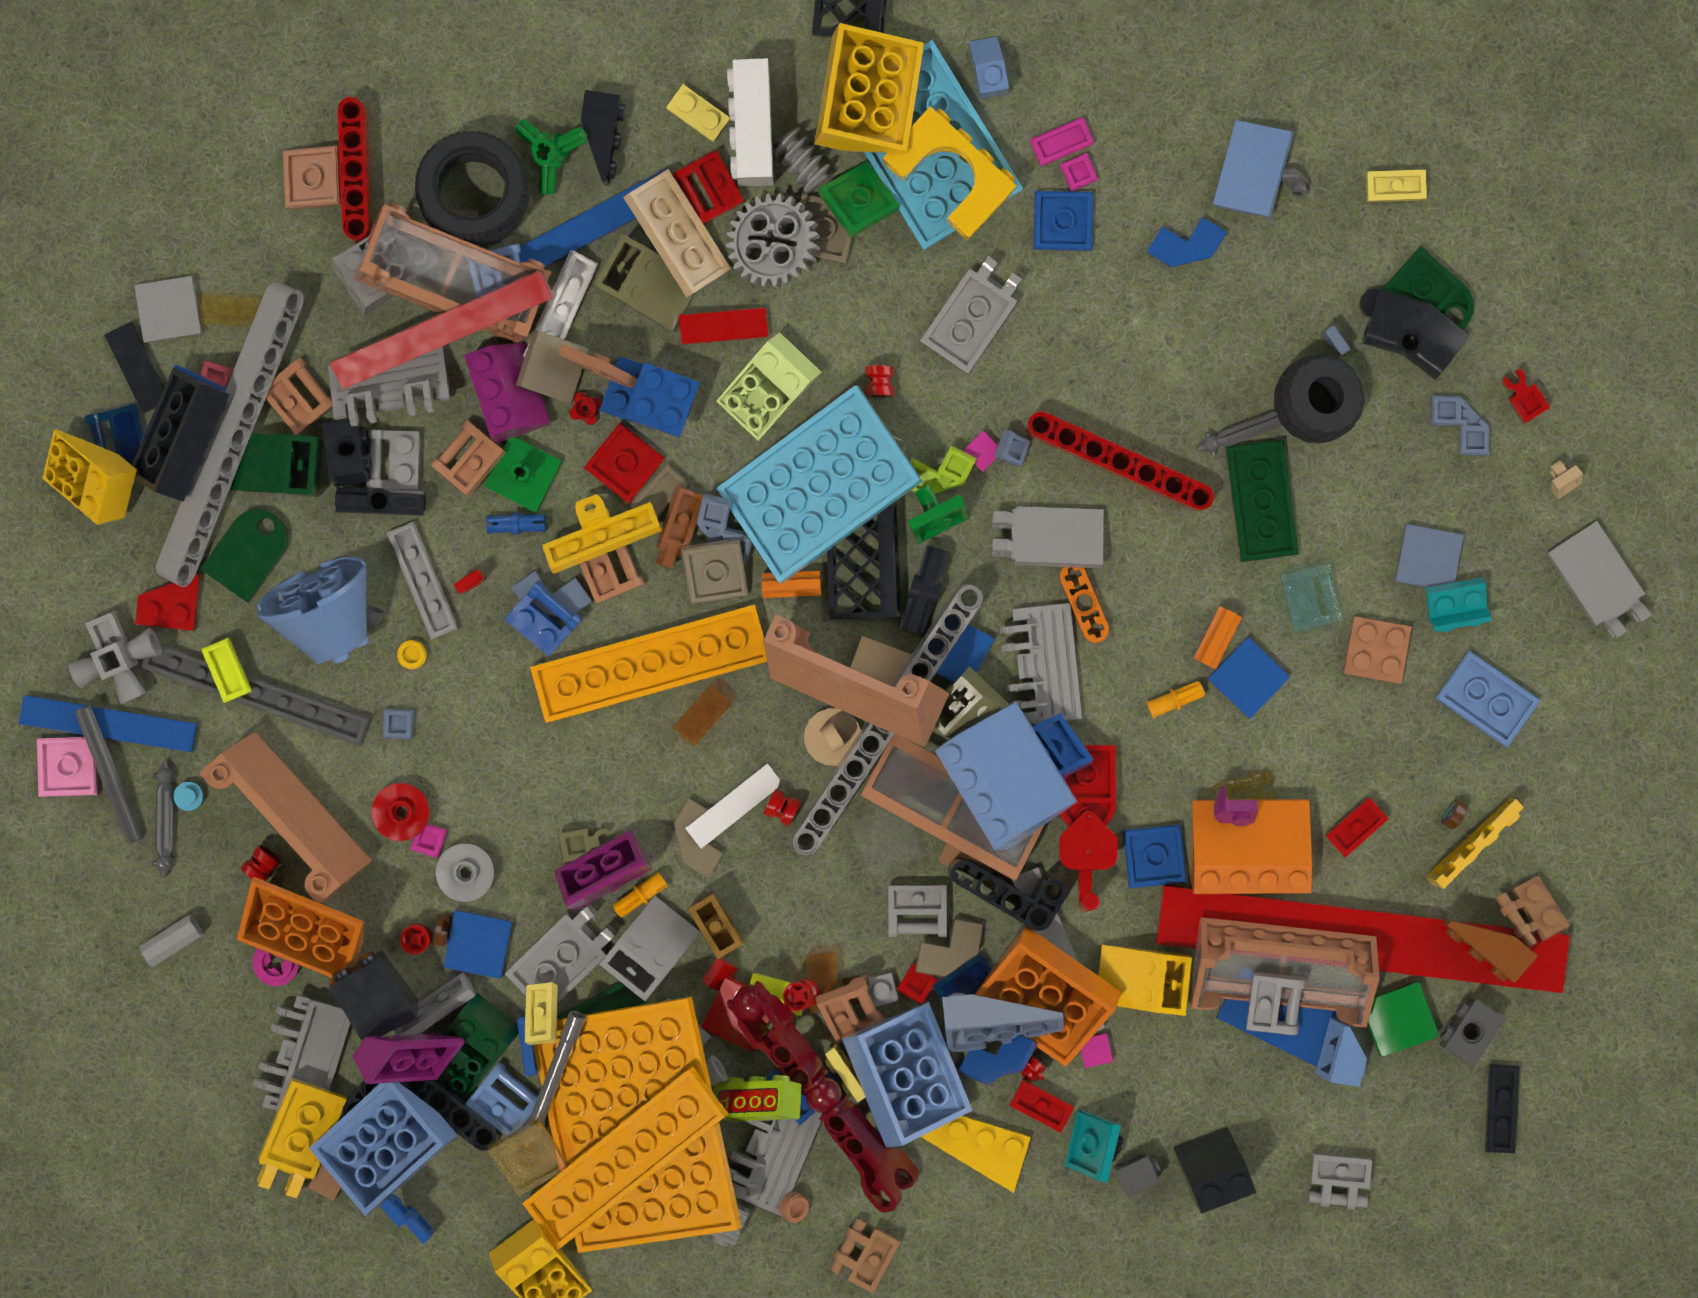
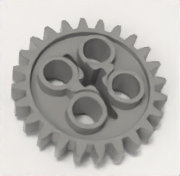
(778, 216)

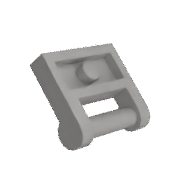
(403, 459)
(917, 901)
(1265, 1003)

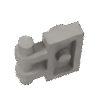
(1340, 1171)

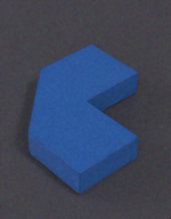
(1175, 251)
(1010, 1059)
(410, 1216)

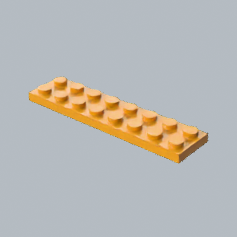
(649, 663)
(625, 1158)

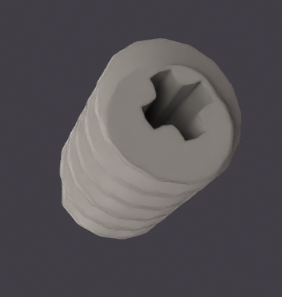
(802, 160)

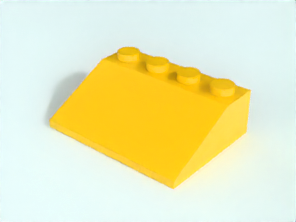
(868, 91)

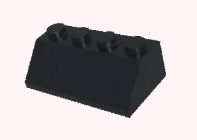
(179, 434)

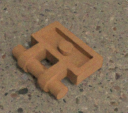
(1538, 907)
(873, 1259)

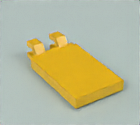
(298, 1124)

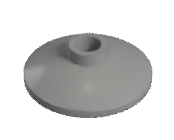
(450, 877)

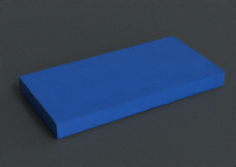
(1304, 1045)

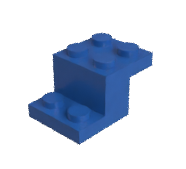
(656, 402)
(1062, 745)

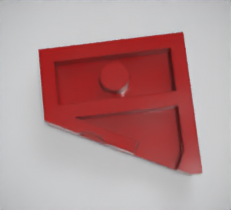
(169, 606)

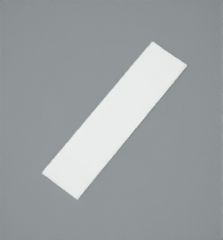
(733, 806)

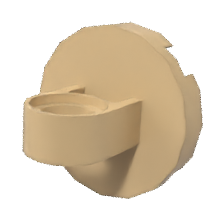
(830, 735)

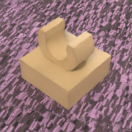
(1564, 479)

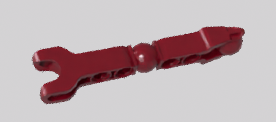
(841, 1117)

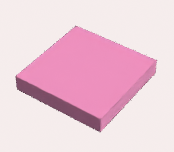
(65, 767)

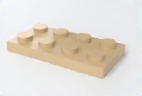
(677, 233)

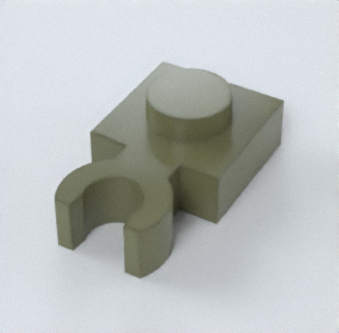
(578, 842)

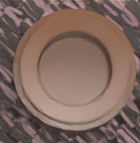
(794, 1207)

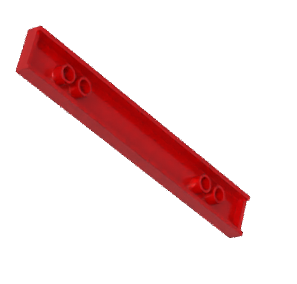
(1403, 941)

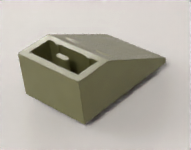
(643, 283)
(968, 704)

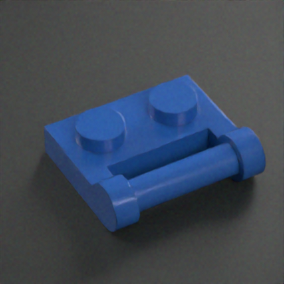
(536, 624)

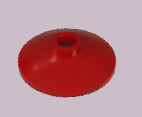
(386, 816)

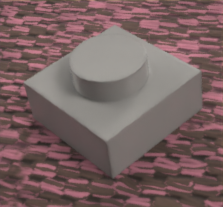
(882, 989)

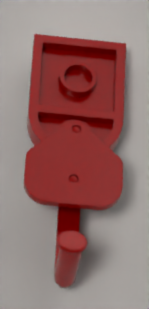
(1087, 840)

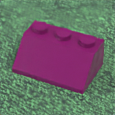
(505, 406)
(602, 871)
(405, 1057)

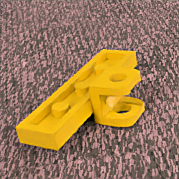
(600, 533)

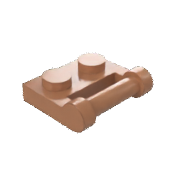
(291, 404)
(474, 463)
(603, 579)
(840, 1013)

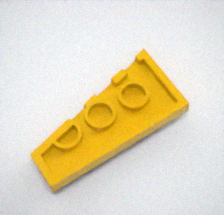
(1474, 844)
(984, 1147)

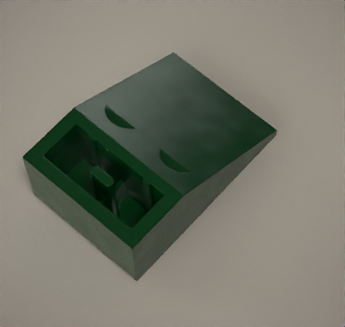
(280, 465)
(486, 1038)

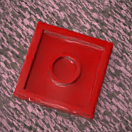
(624, 463)
(721, 1019)

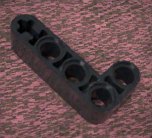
(1002, 890)

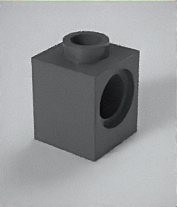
(1138, 1173)

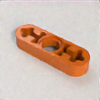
(1067, 585)

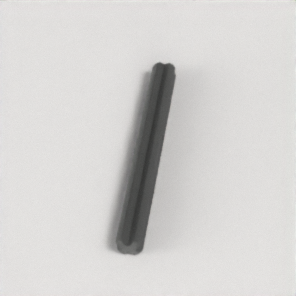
(108, 774)

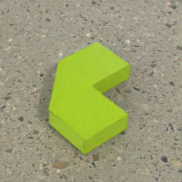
(951, 473)

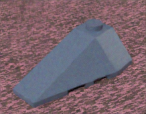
(978, 1020)

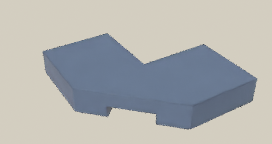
(1473, 430)
(713, 522)
(571, 595)

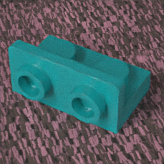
(1457, 605)

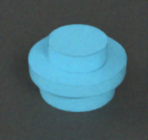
(188, 796)

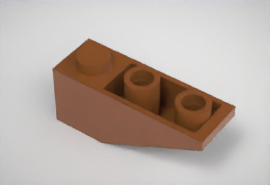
(1501, 950)

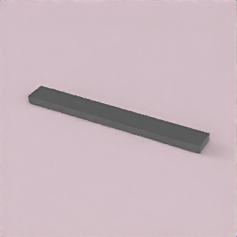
(265, 696)

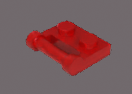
(716, 184)

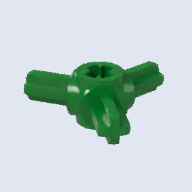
(549, 151)

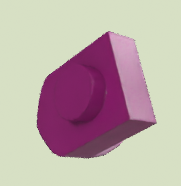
(1234, 811)

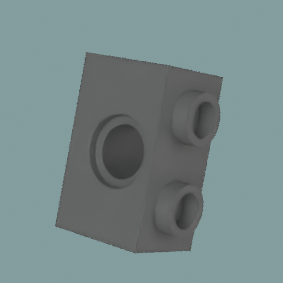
(1486, 1022)

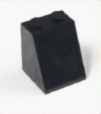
(374, 995)
(1214, 1170)

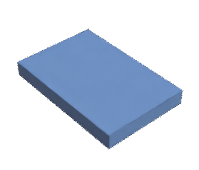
(1253, 169)
(1487, 699)

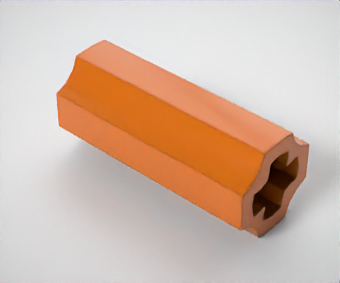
(801, 584)
(1217, 637)

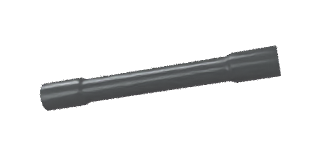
(568, 1037)

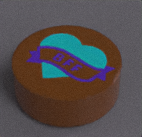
(1454, 814)

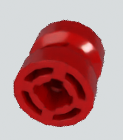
(879, 381)
(775, 805)
(260, 864)
(411, 940)
(795, 997)

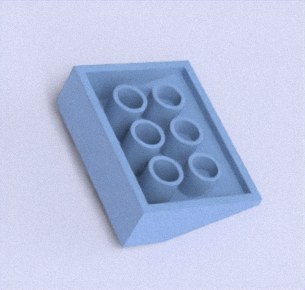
(1006, 777)
(907, 1075)
(382, 1144)

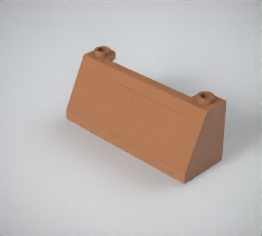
(904, 710)
(292, 812)

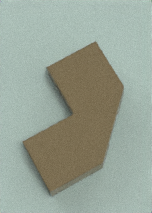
(698, 859)
(962, 946)

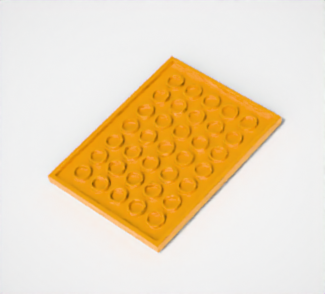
(612, 1073)

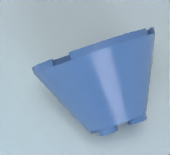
(321, 611)

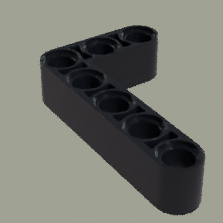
(453, 1104)

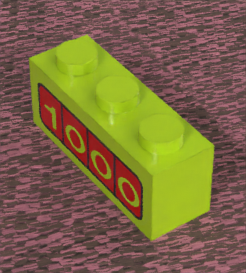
(759, 1098)

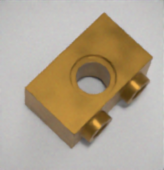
(716, 925)

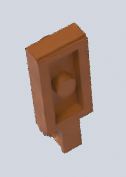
(678, 525)

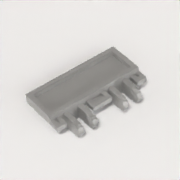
(411, 379)
(1048, 663)
(313, 1054)
(778, 1161)

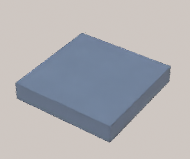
(1428, 556)

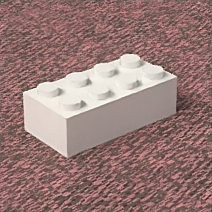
(753, 125)

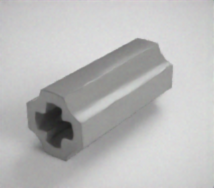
(171, 940)

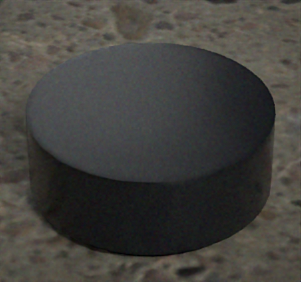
(1367, 302)

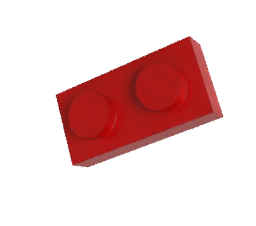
(1356, 827)
(1041, 1105)

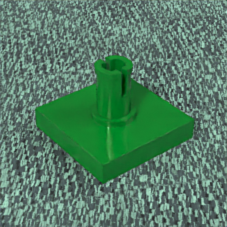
(523, 474)
(936, 516)

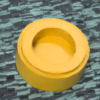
(411, 654)

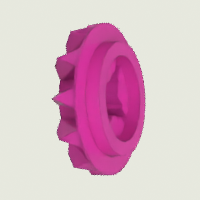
(272, 975)

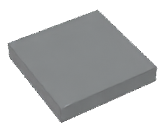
(168, 309)

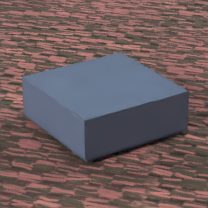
(1335, 341)
(1012, 448)
(398, 724)

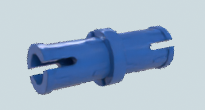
(516, 523)

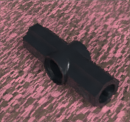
(362, 501)
(924, 590)

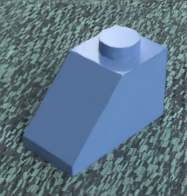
(988, 68)
(1341, 1056)

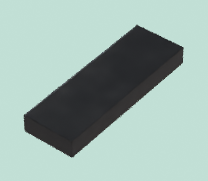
(136, 366)
(1502, 1108)

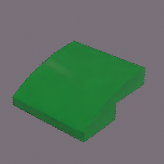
(1401, 1019)

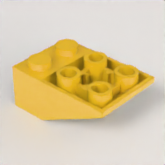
(89, 477)
(1147, 978)
(535, 1267)

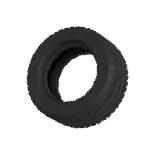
(462, 149)

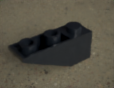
(600, 122)

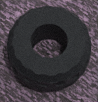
(1341, 386)

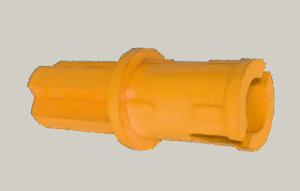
(1175, 699)
(640, 894)

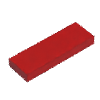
(723, 326)

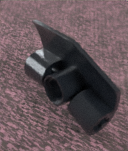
(1434, 334)

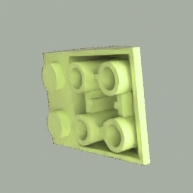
(768, 386)

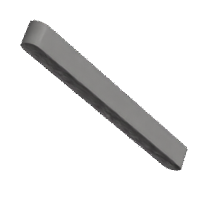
(247, 392)
(868, 758)

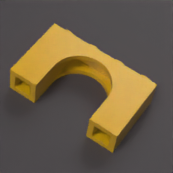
(991, 186)

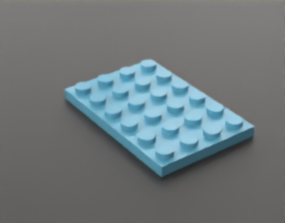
(943, 177)
(819, 484)

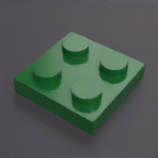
(858, 199)

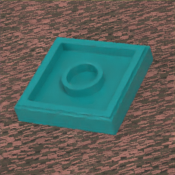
(1092, 1145)

